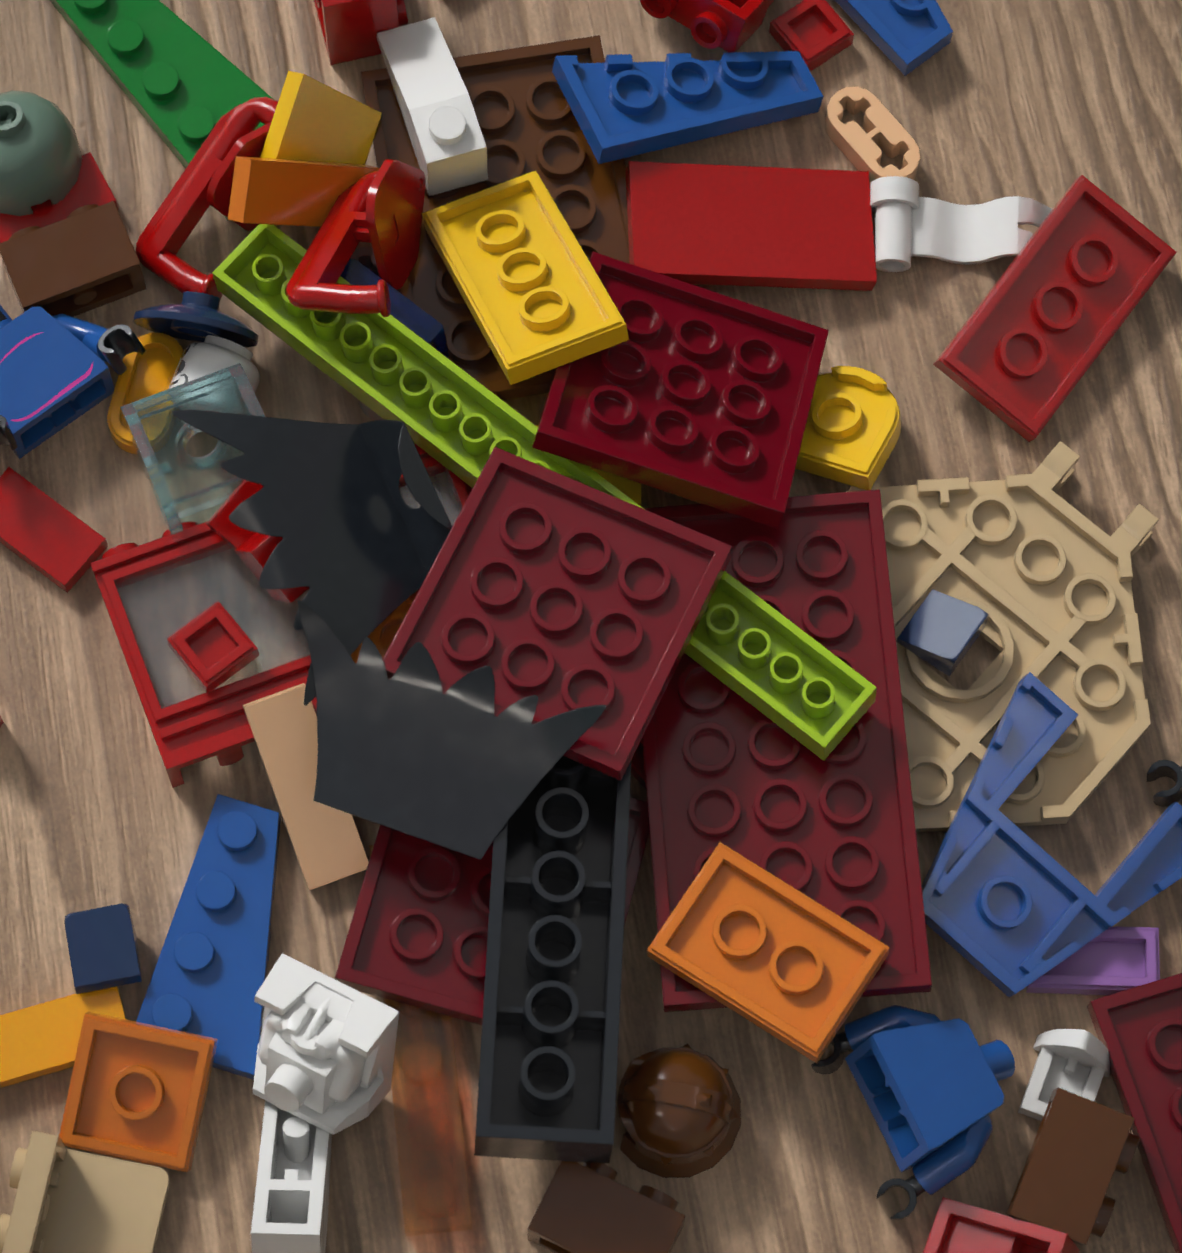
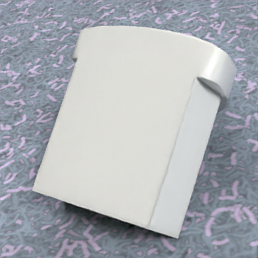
(1068, 1061)

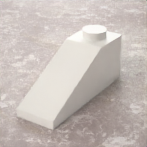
(434, 106)
(291, 1185)

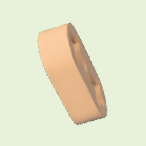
(880, 130)

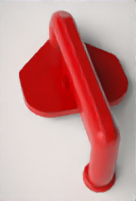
(203, 184)
(378, 210)

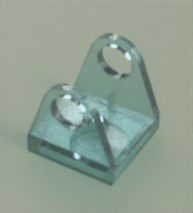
(176, 479)

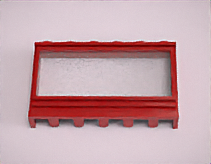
(174, 579)

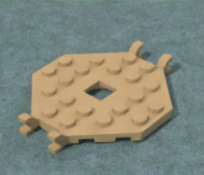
(1054, 609)

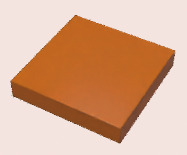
(137, 1091)

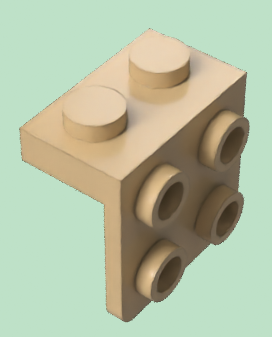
(81, 1202)

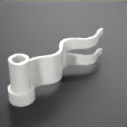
(945, 230)

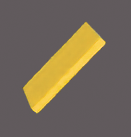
(524, 277)

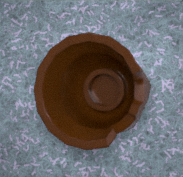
(677, 1112)

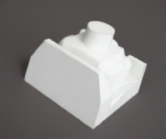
(322, 1047)

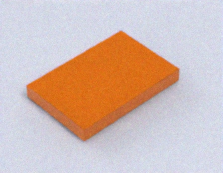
(768, 952)

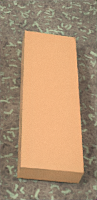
(288, 745)

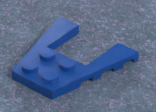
(1003, 894)

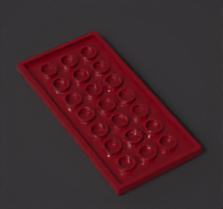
(739, 779)

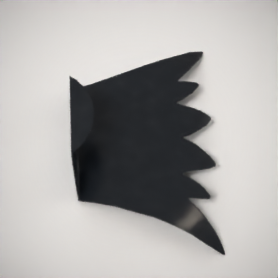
(338, 512)
(425, 756)

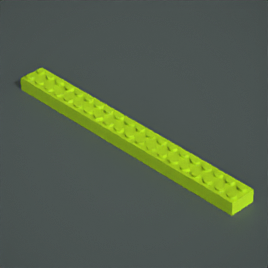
(461, 423)

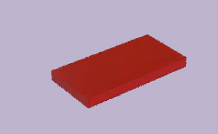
(752, 225)
(1055, 308)

